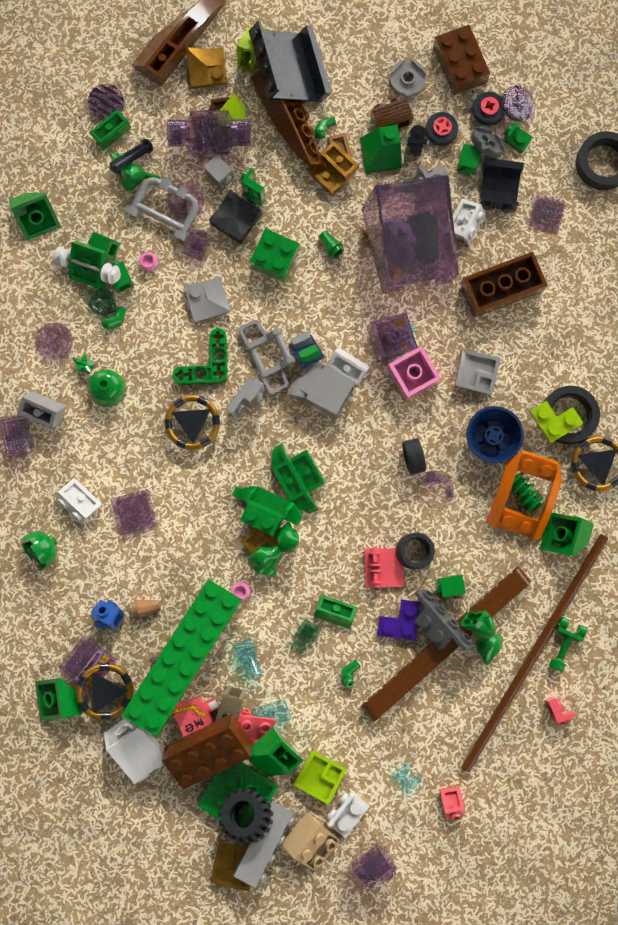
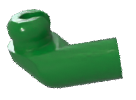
(322, 125)

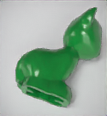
(266, 558)
(484, 630)

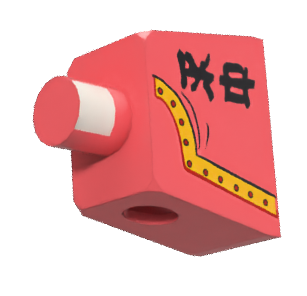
(194, 714)

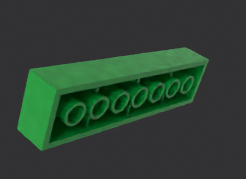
(181, 659)

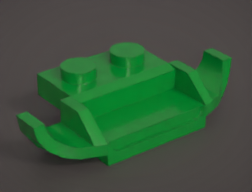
(297, 477)
(266, 509)

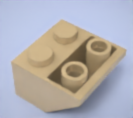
(310, 842)

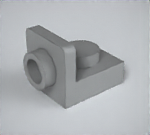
(422, 173)

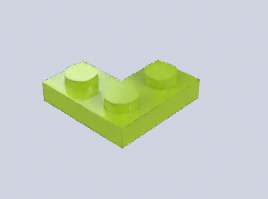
(554, 426)

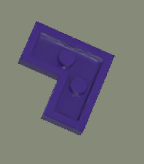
(401, 627)

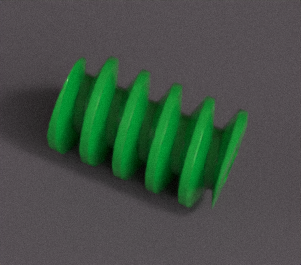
(526, 494)

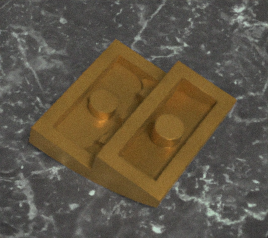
(335, 170)

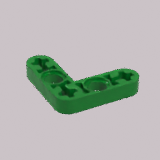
(209, 369)

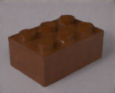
(461, 59)

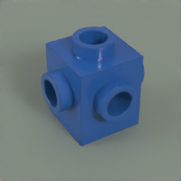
(107, 615)

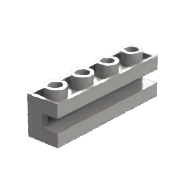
(261, 854)

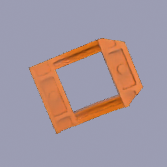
(516, 521)

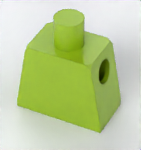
(244, 58)

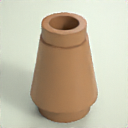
(143, 608)

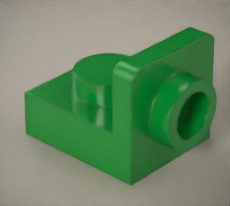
(517, 137)

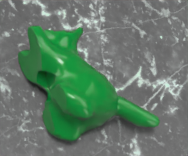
(132, 174)

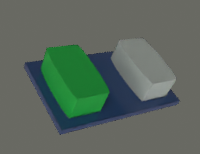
(306, 349)

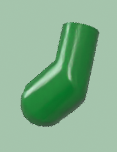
(114, 321)
(347, 674)

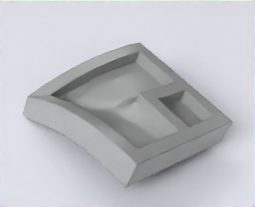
(207, 299)
(477, 372)

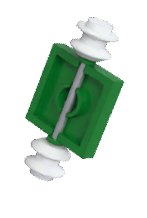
(87, 264)

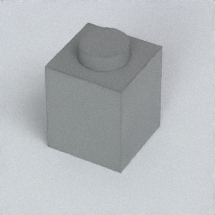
(218, 171)

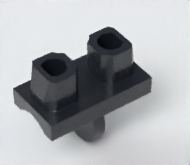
(417, 140)

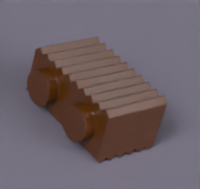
(394, 113)

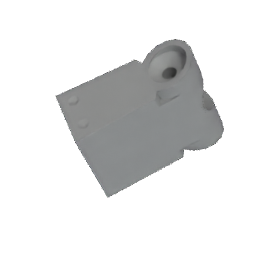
(322, 389)

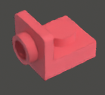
(555, 709)
(452, 803)

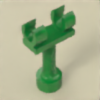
(558, 662)

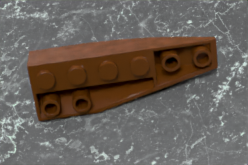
(169, 45)

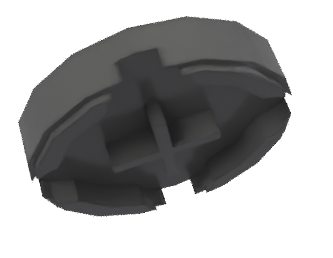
(486, 142)

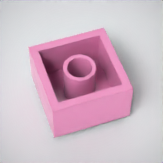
(413, 373)

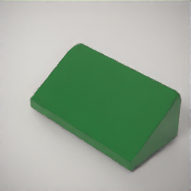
(110, 129)
(335, 611)

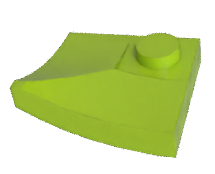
(319, 777)

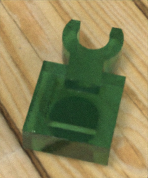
(306, 633)

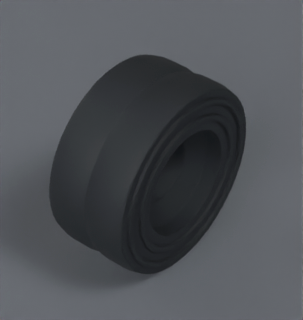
(414, 456)

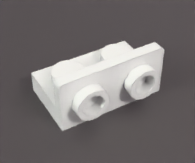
(467, 220)
(77, 501)
(347, 813)

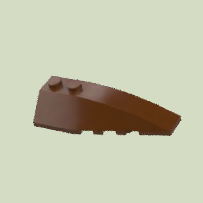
(292, 124)

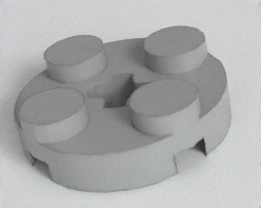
(407, 68)

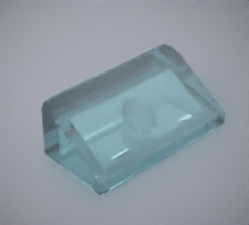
(275, 710)

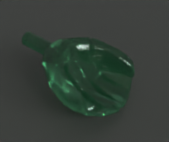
(102, 301)

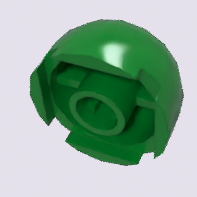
(106, 388)
(40, 548)

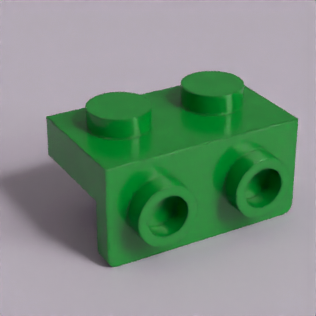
(253, 191)

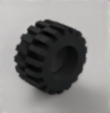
(230, 812)

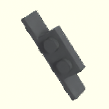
(439, 625)

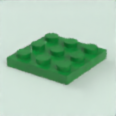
(231, 780)

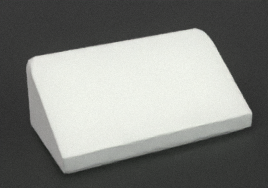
(348, 366)

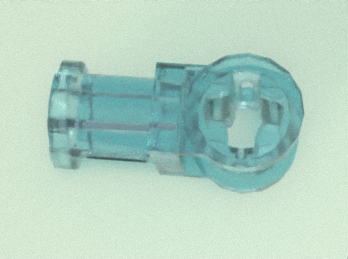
(248, 655)

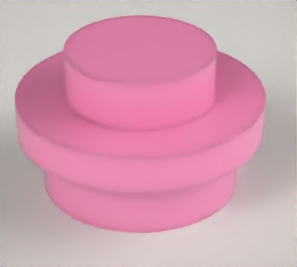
(148, 261)
(241, 590)

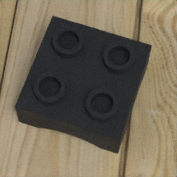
(235, 217)

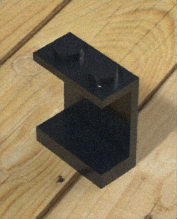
(500, 185)

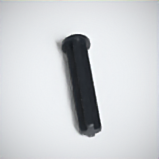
(130, 156)

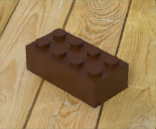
(503, 284)
(207, 751)

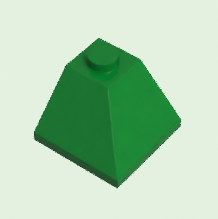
(381, 149)
(34, 214)
(566, 534)
(56, 699)

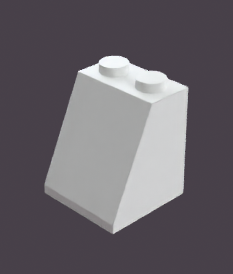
(133, 750)

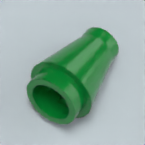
(331, 245)

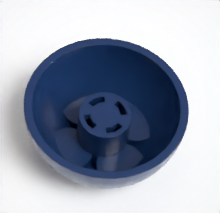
(504, 430)

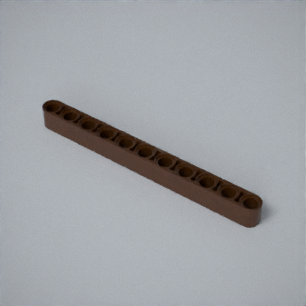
(430, 658)

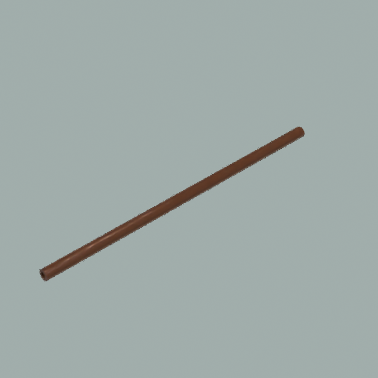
(534, 653)

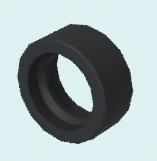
(429, 548)

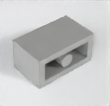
(41, 409)

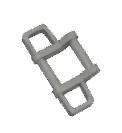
(251, 348)

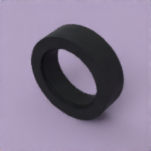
(583, 169)
(590, 405)

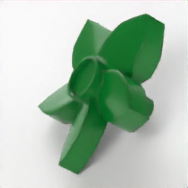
(83, 364)

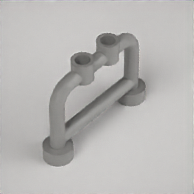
(166, 185)

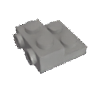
(249, 394)

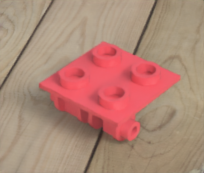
(383, 568)
(254, 726)

